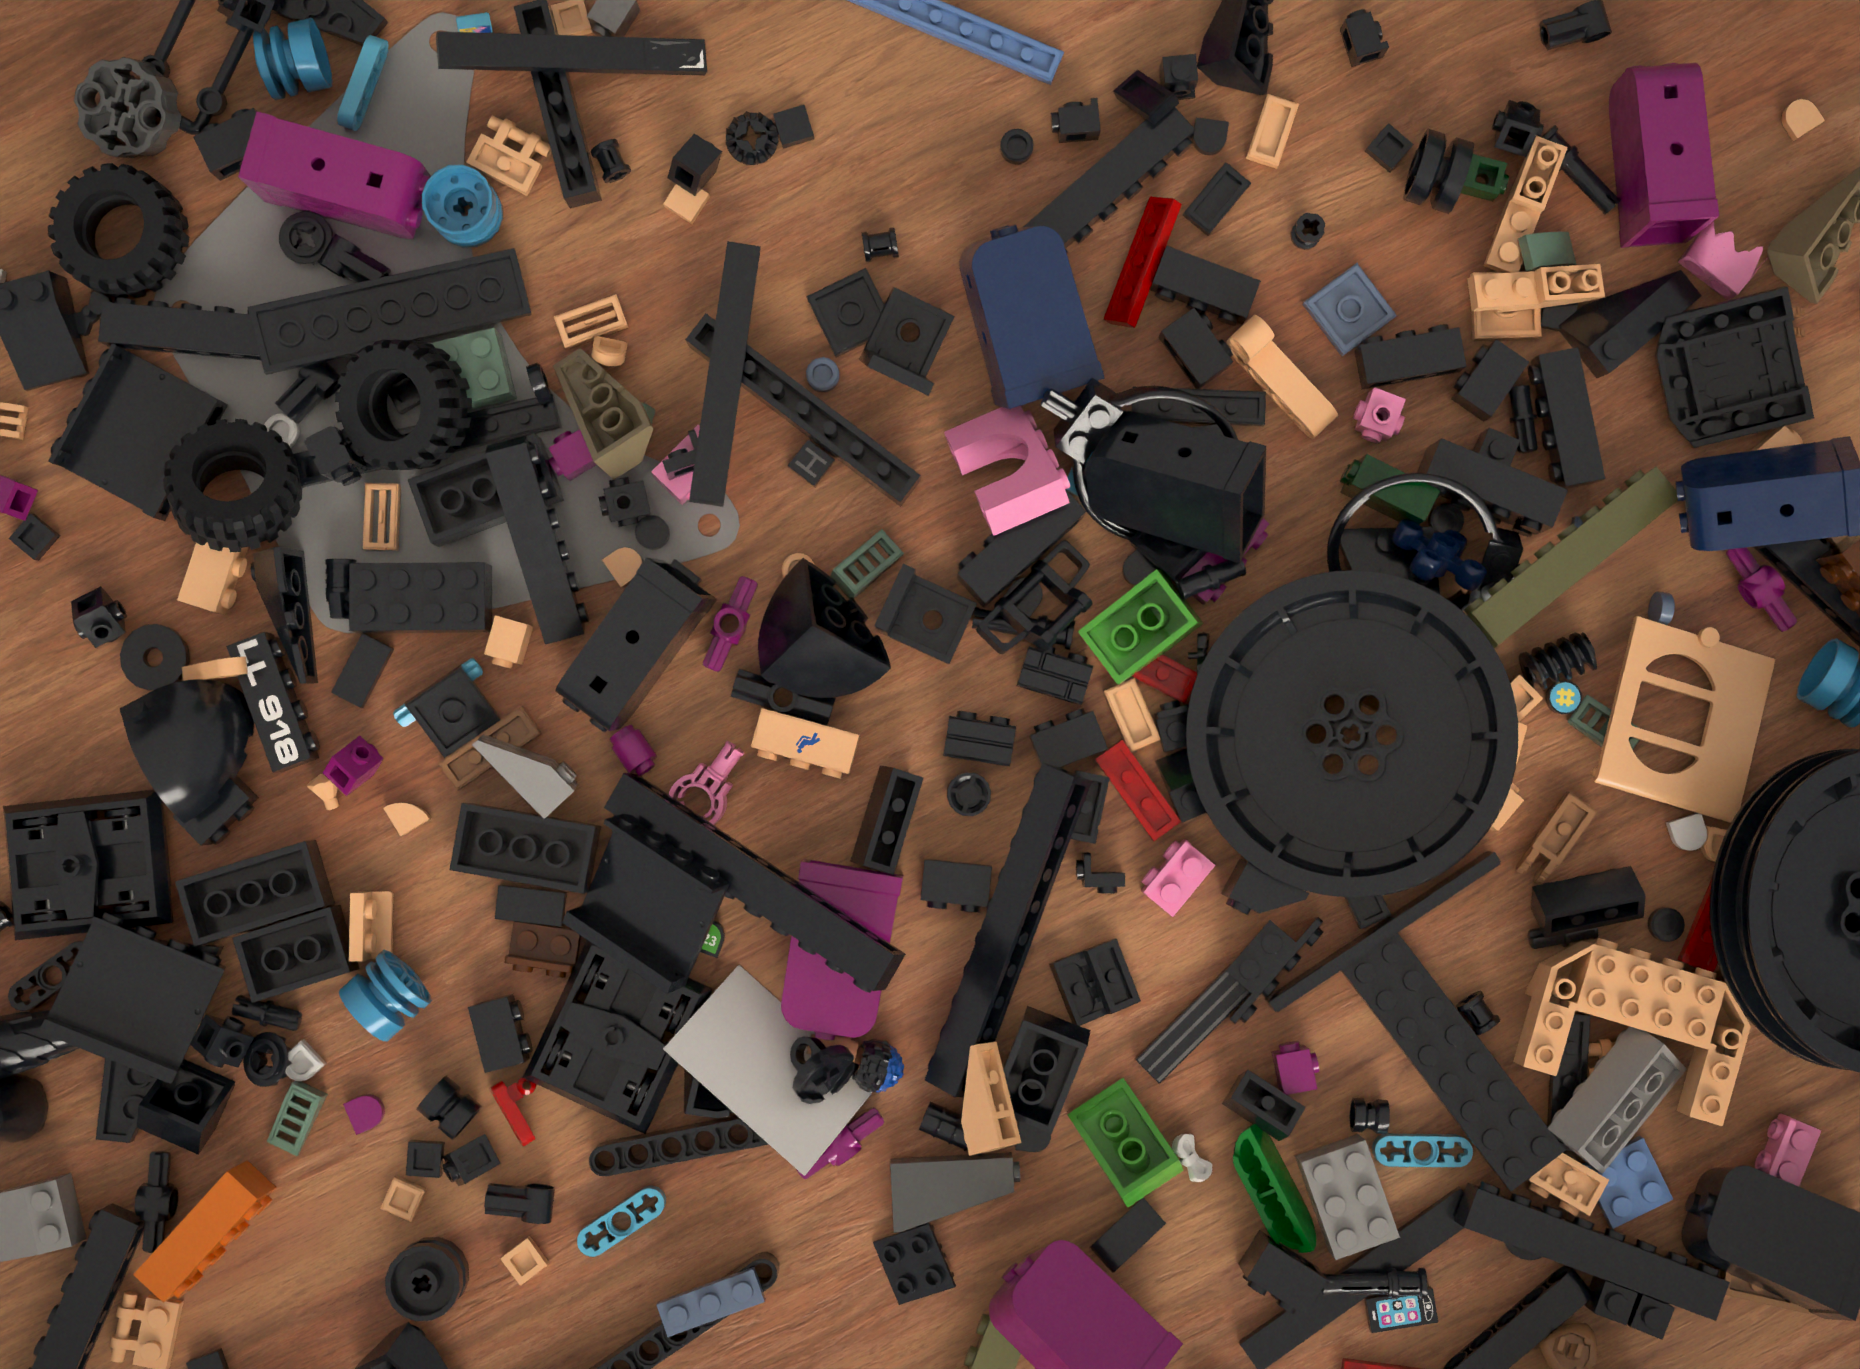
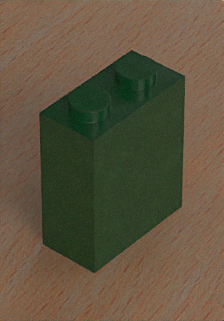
(1398, 501)

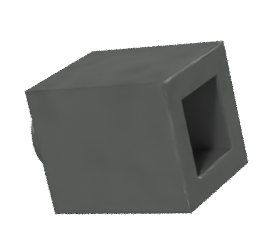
(612, 17)

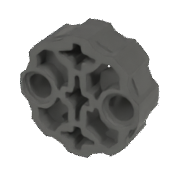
(117, 91)

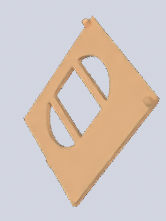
(1737, 702)

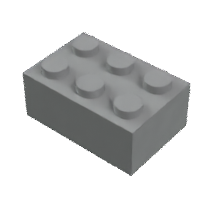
(1347, 1196)

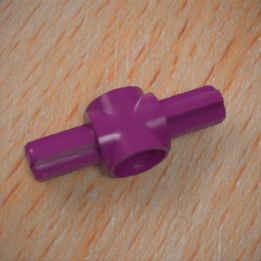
(1762, 587)
(723, 641)
(848, 1141)

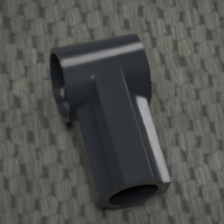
(1583, 24)
(348, 261)
(313, 385)
(529, 1203)

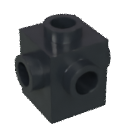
(246, 13)
(1517, 127)
(638, 501)
(98, 617)
(222, 1041)

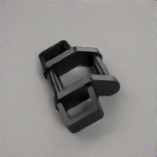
(1041, 572)

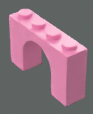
(1028, 491)

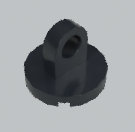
(823, 1072)

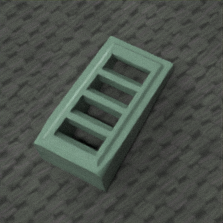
(846, 583)
(1601, 710)
(308, 1093)

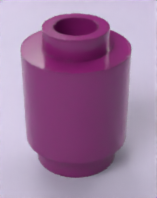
(633, 750)

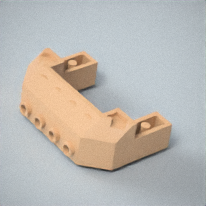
(1645, 997)

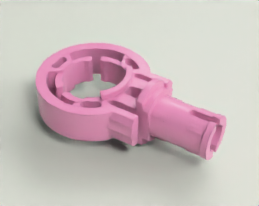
(719, 773)

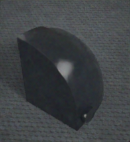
(817, 638)
(189, 741)

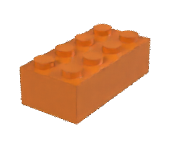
(205, 1230)

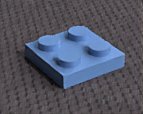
(1633, 1184)

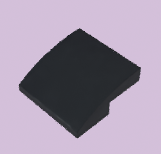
(1095, 982)

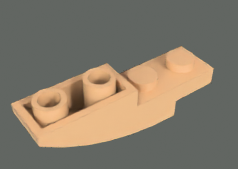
(1525, 204)
(1536, 288)

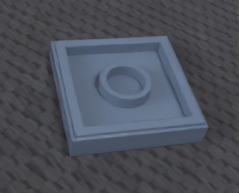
(1349, 309)

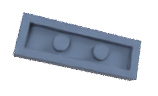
(710, 1301)

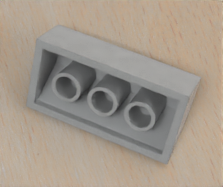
(1617, 1097)

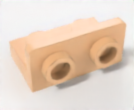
(370, 924)
(1571, 1183)

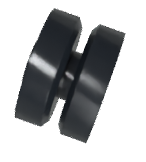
(1439, 171)
(414, 1295)

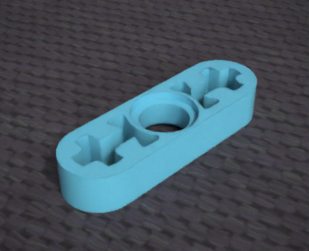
(362, 82)
(1447, 1142)
(596, 1227)

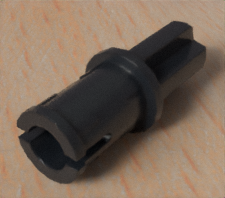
(1523, 418)
(1537, 939)
(267, 1013)

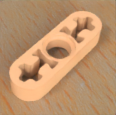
(216, 669)

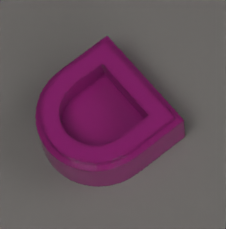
(364, 1112)

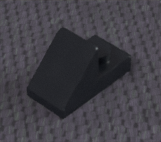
(1180, 785)

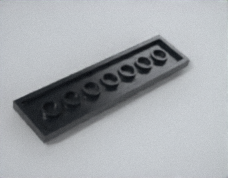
(392, 307)
(1453, 1061)

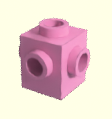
(1385, 406)

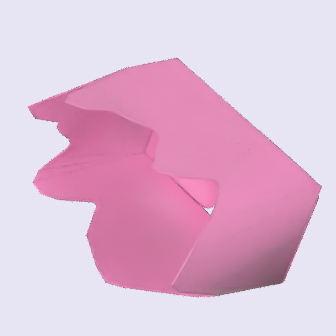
(1717, 263)

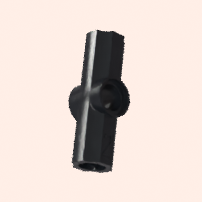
(757, 690)

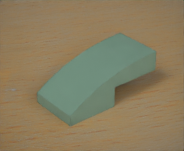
(1546, 250)

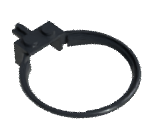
(1094, 414)
(1500, 555)

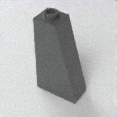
(947, 1184)

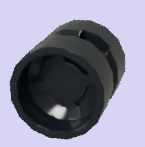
(969, 794)
(449, 1107)

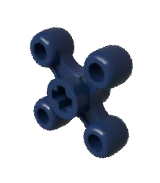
(1439, 555)

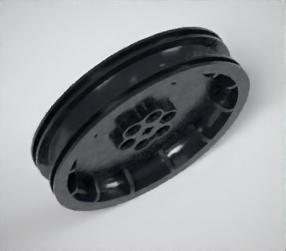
(1352, 640)
(1784, 906)

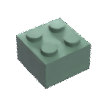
(483, 365)

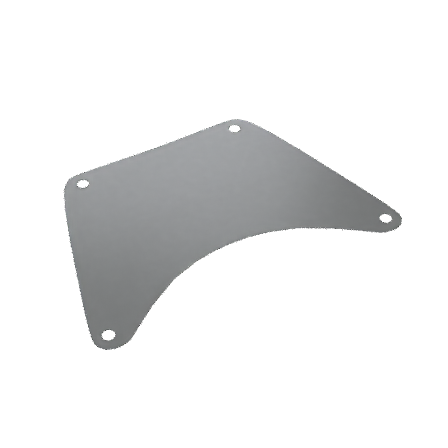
(242, 265)

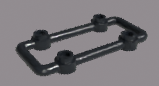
(211, 99)

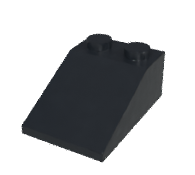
(41, 330)

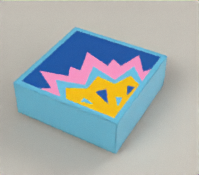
(474, 23)

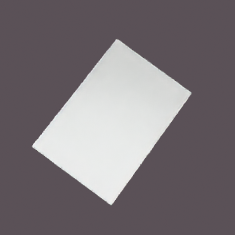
(742, 1055)

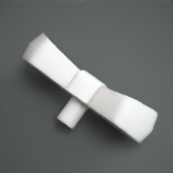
(1198, 1168)

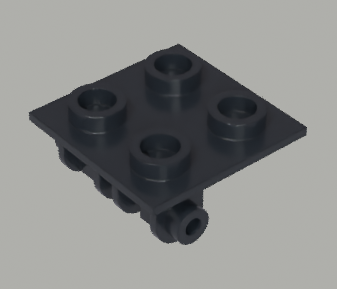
(914, 1263)

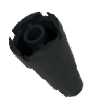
(24, 1046)

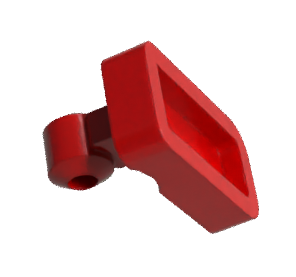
(506, 1101)

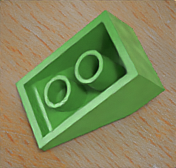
(1140, 626)
(1125, 1142)

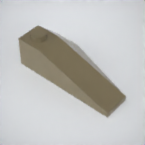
(1813, 240)
(606, 413)

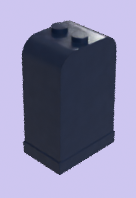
(1027, 314)
(1771, 495)

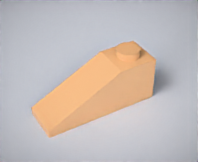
(987, 1105)

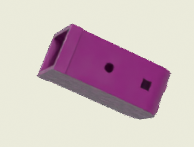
(1661, 154)
(334, 176)
(812, 992)
(1074, 1316)

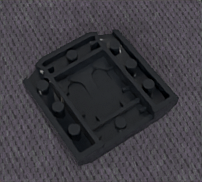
(1732, 368)

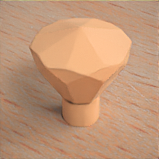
(325, 790)

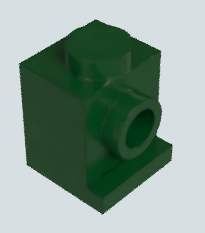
(1494, 175)

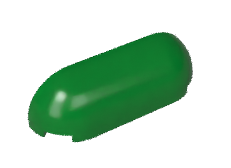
(1273, 1190)

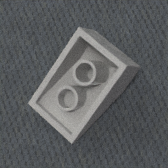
(532, 775)
(39, 1218)

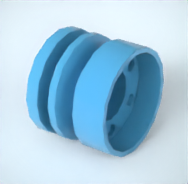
(287, 60)
(448, 194)
(1833, 682)
(379, 1001)

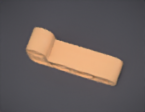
(1280, 378)

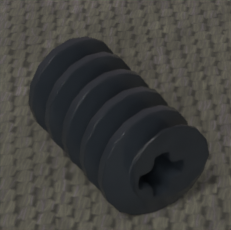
(1558, 659)

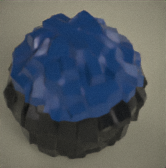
(879, 1066)

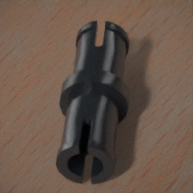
(1209, 578)

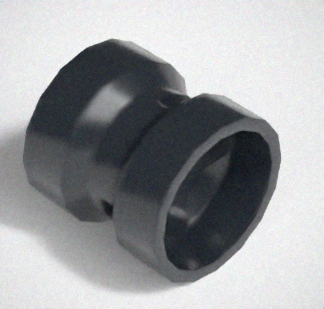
(1369, 1115)

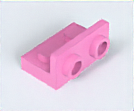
(1176, 877)
(1787, 1149)

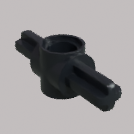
(156, 1200)

